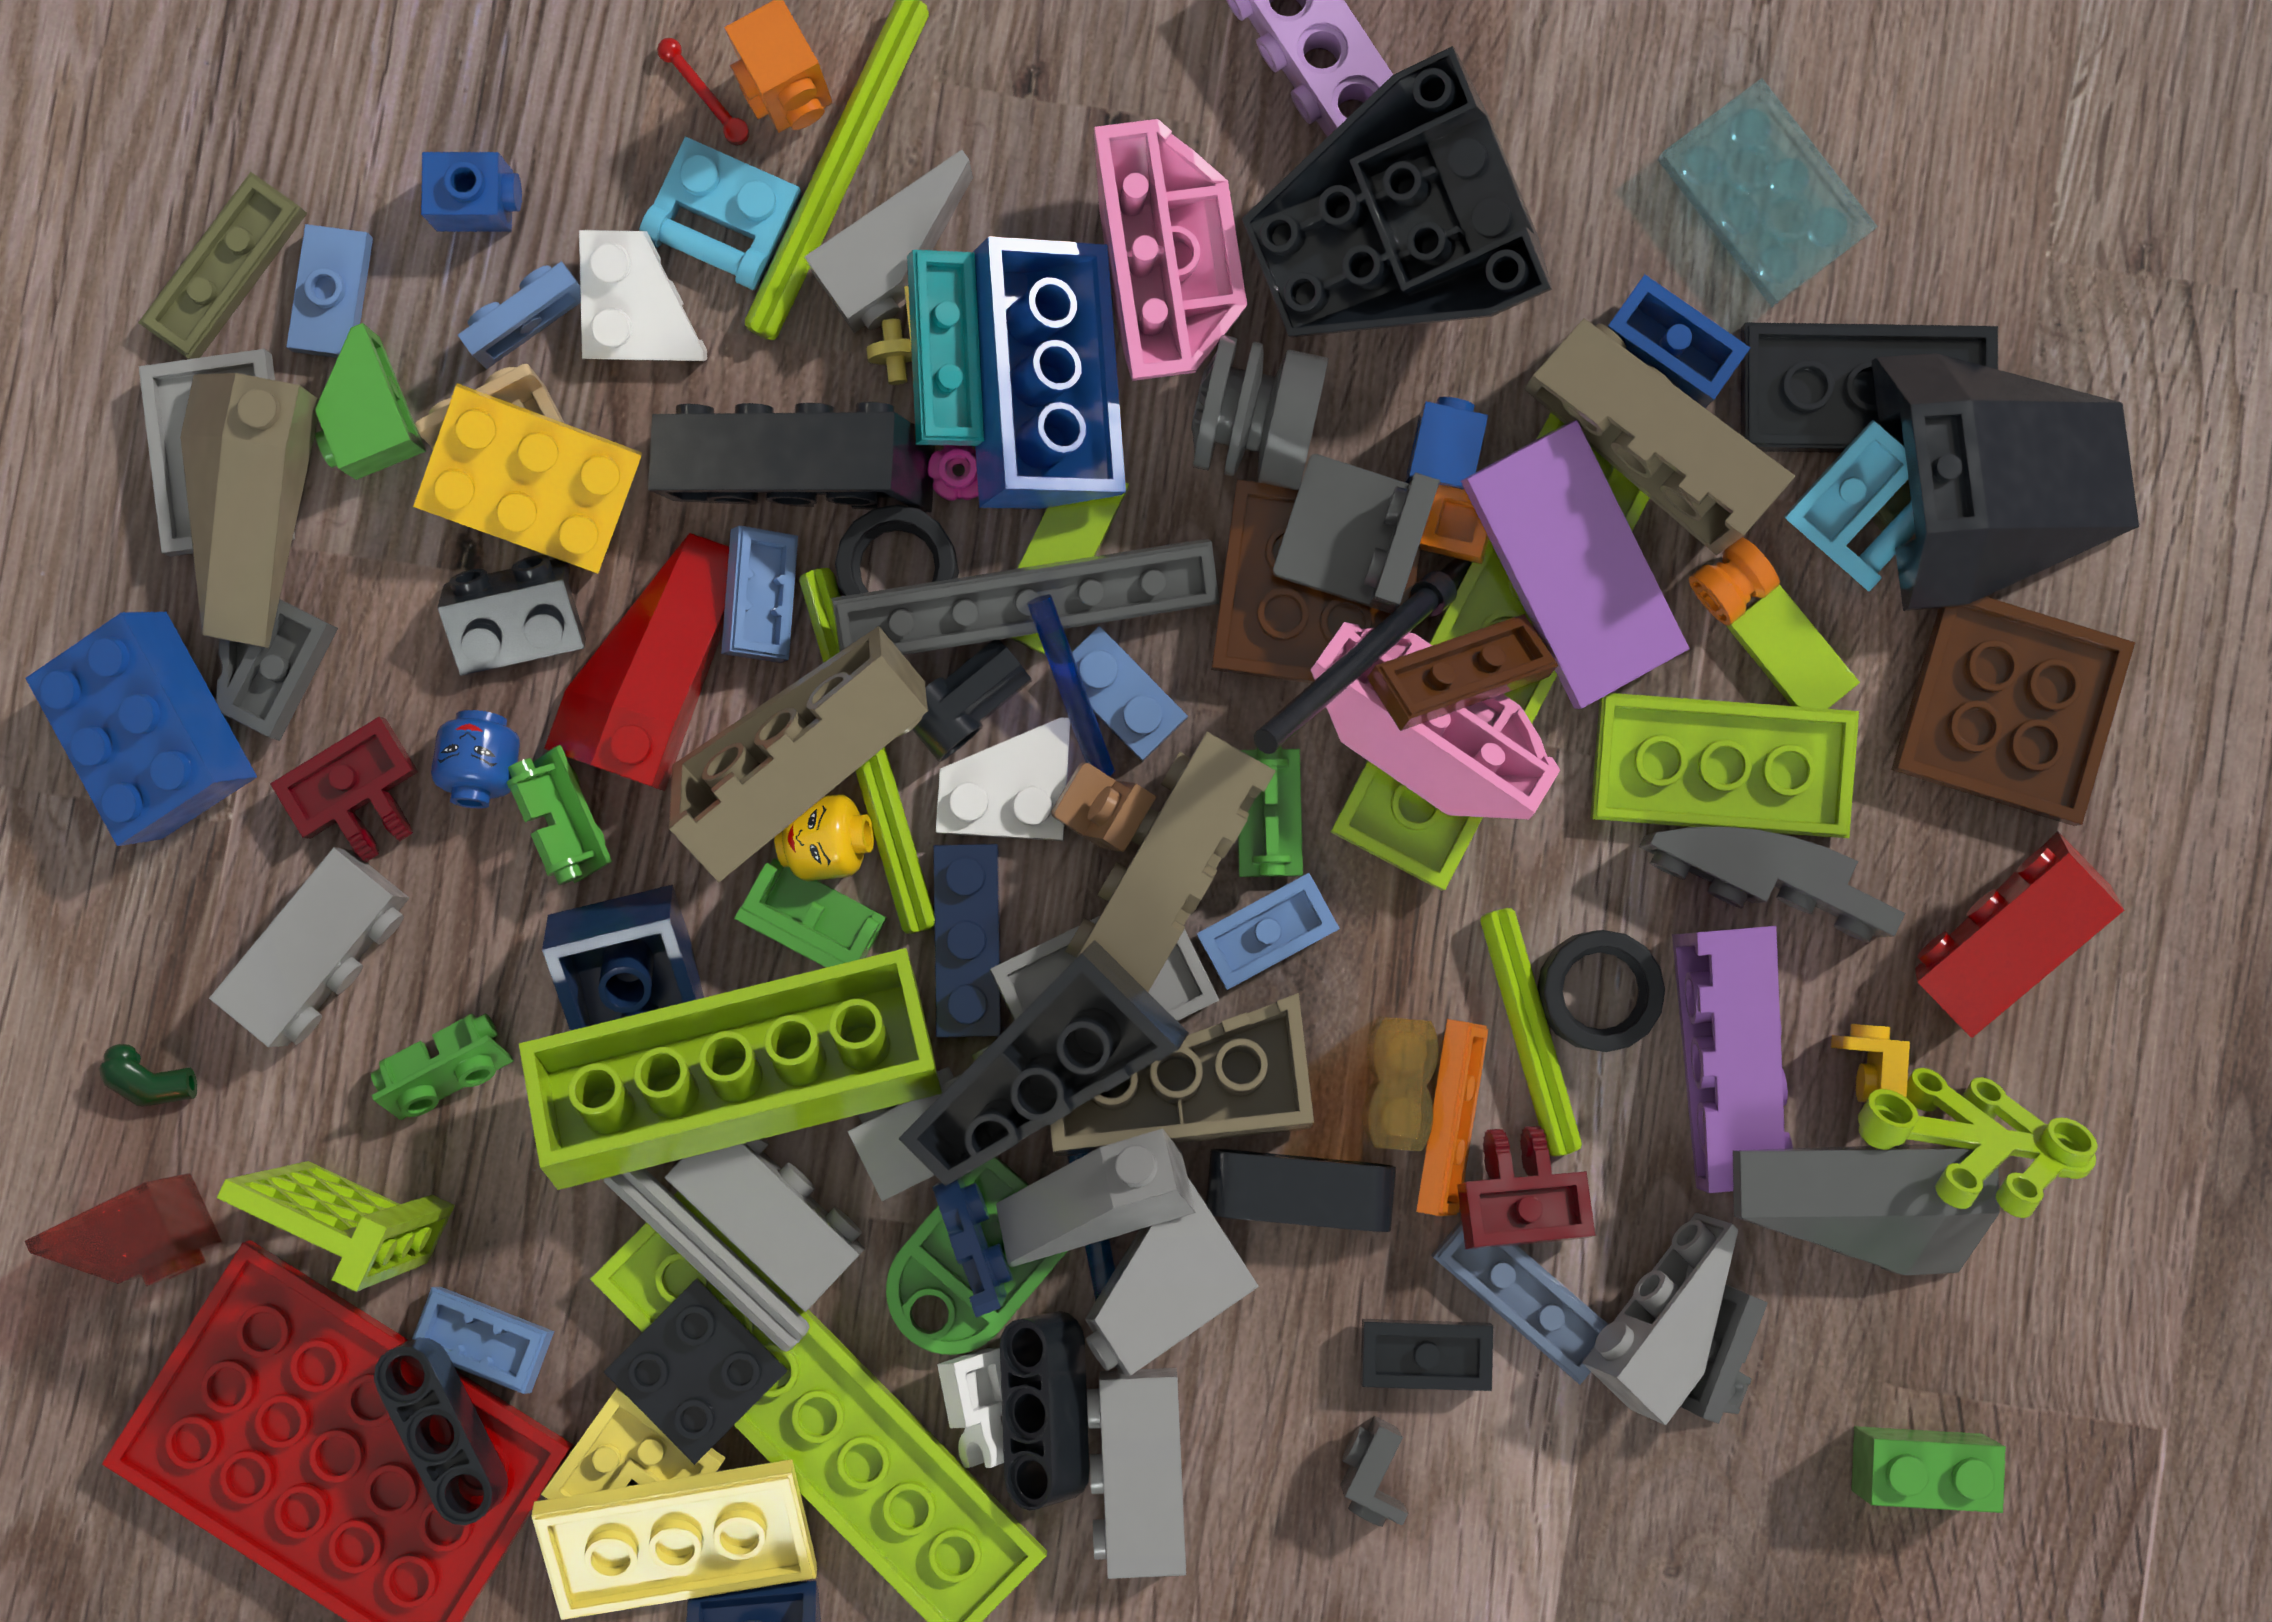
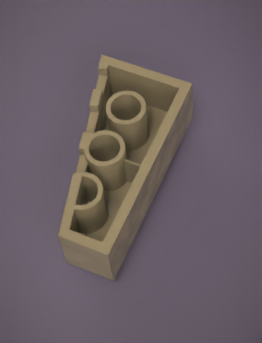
(1659, 436)
(792, 752)
(1174, 857)
(1218, 1085)

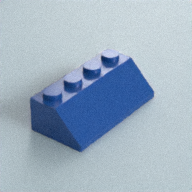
(1047, 375)

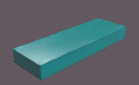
(945, 348)

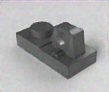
(1723, 1384)

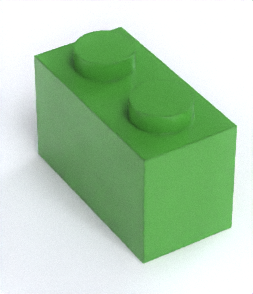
(1928, 1469)

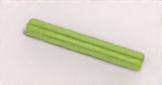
(1531, 1031)

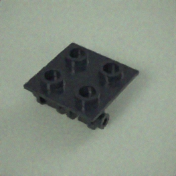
(695, 1371)

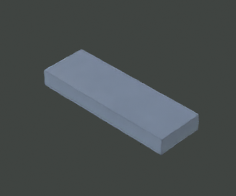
(1526, 1299)

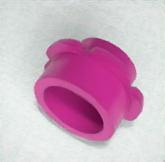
(941, 470)

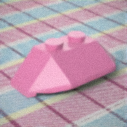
(1168, 248)
(1463, 763)

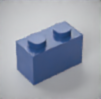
(1678, 341)

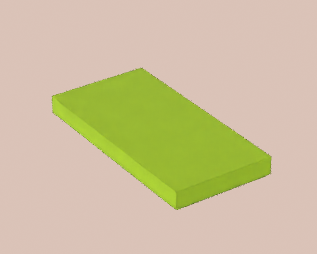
(1724, 765)

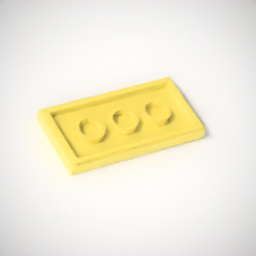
(675, 1539)

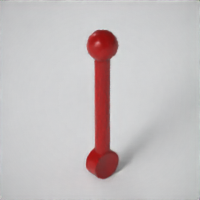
(734, 129)

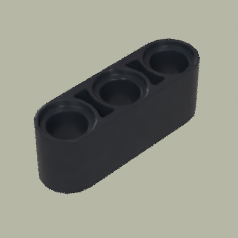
(1301, 1190)
(1044, 1410)
(439, 1463)

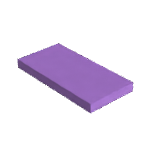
(1575, 564)

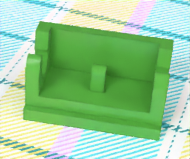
(809, 917)

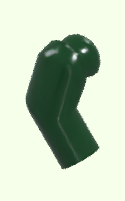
(139, 1085)

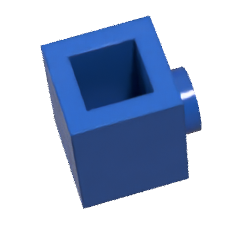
(469, 192)

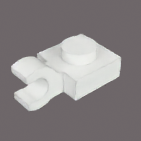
(974, 1402)

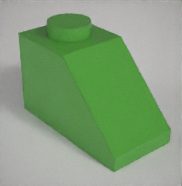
(365, 410)

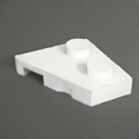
(630, 302)
(1008, 787)

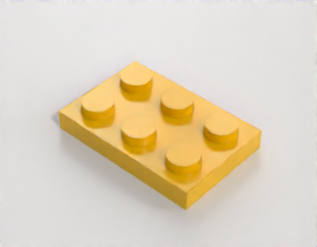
(527, 478)

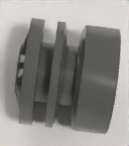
(1258, 412)

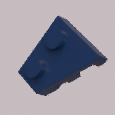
(984, 1266)

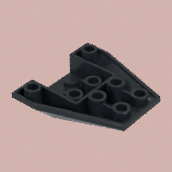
(1400, 215)
(2000, 475)

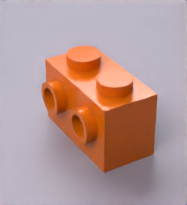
(778, 68)

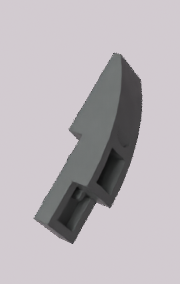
(1752, 861)

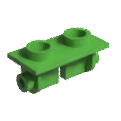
(1273, 833)
(572, 842)
(414, 1083)

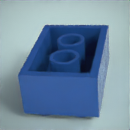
(140, 727)

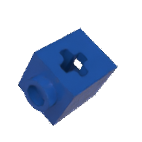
(1447, 441)

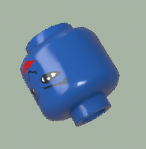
(474, 758)

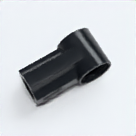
(968, 698)

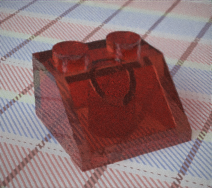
(142, 1233)

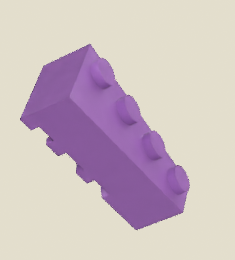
(1731, 1047)

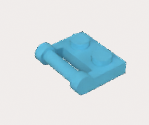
(730, 196)
(1848, 499)

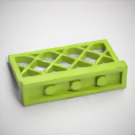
(344, 1218)

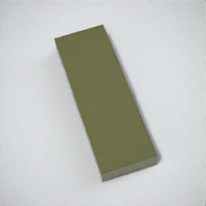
(223, 267)

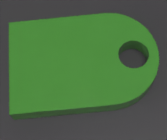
(930, 1268)

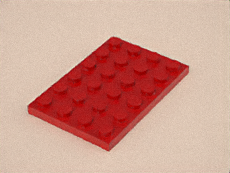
(290, 1457)

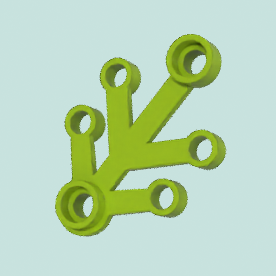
(2059, 1148)

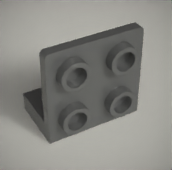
(1355, 532)

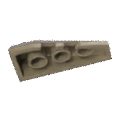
(244, 480)

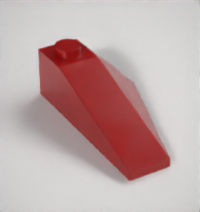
(646, 677)

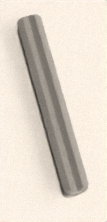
(710, 1257)

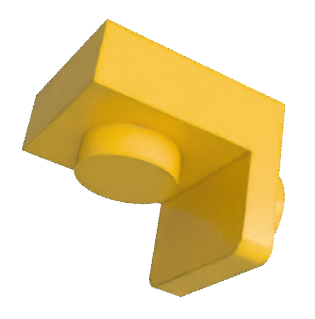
(1886, 1059)

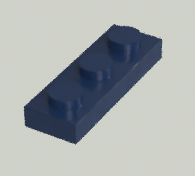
(967, 940)

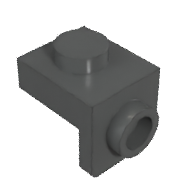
(1368, 1460)

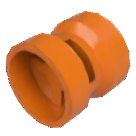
(1731, 583)

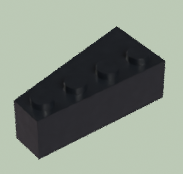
(789, 456)
(1062, 1051)

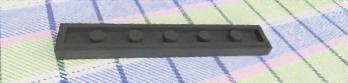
(996, 602)

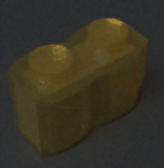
(1398, 1103)

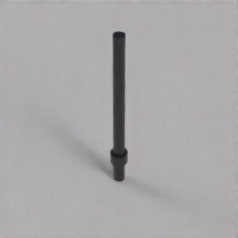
(1427, 598)

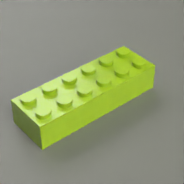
(728, 1069)

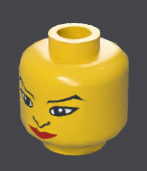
(826, 840)

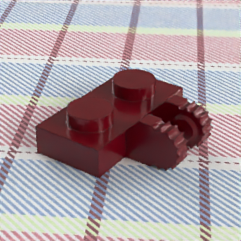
(344, 780)
(1528, 1207)

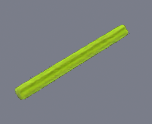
(836, 167)
(875, 780)

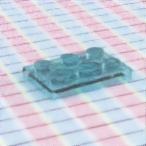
(1767, 192)

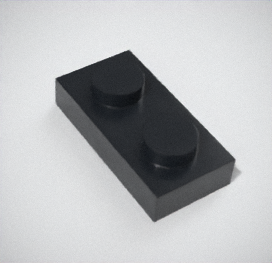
(1426, 1354)

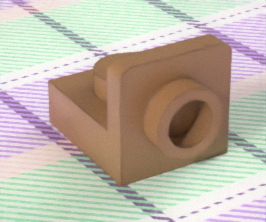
(1102, 808)

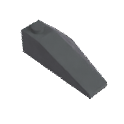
(1866, 1203)

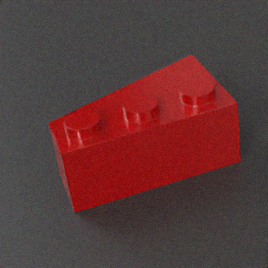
(2017, 935)

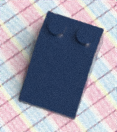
(621, 957)

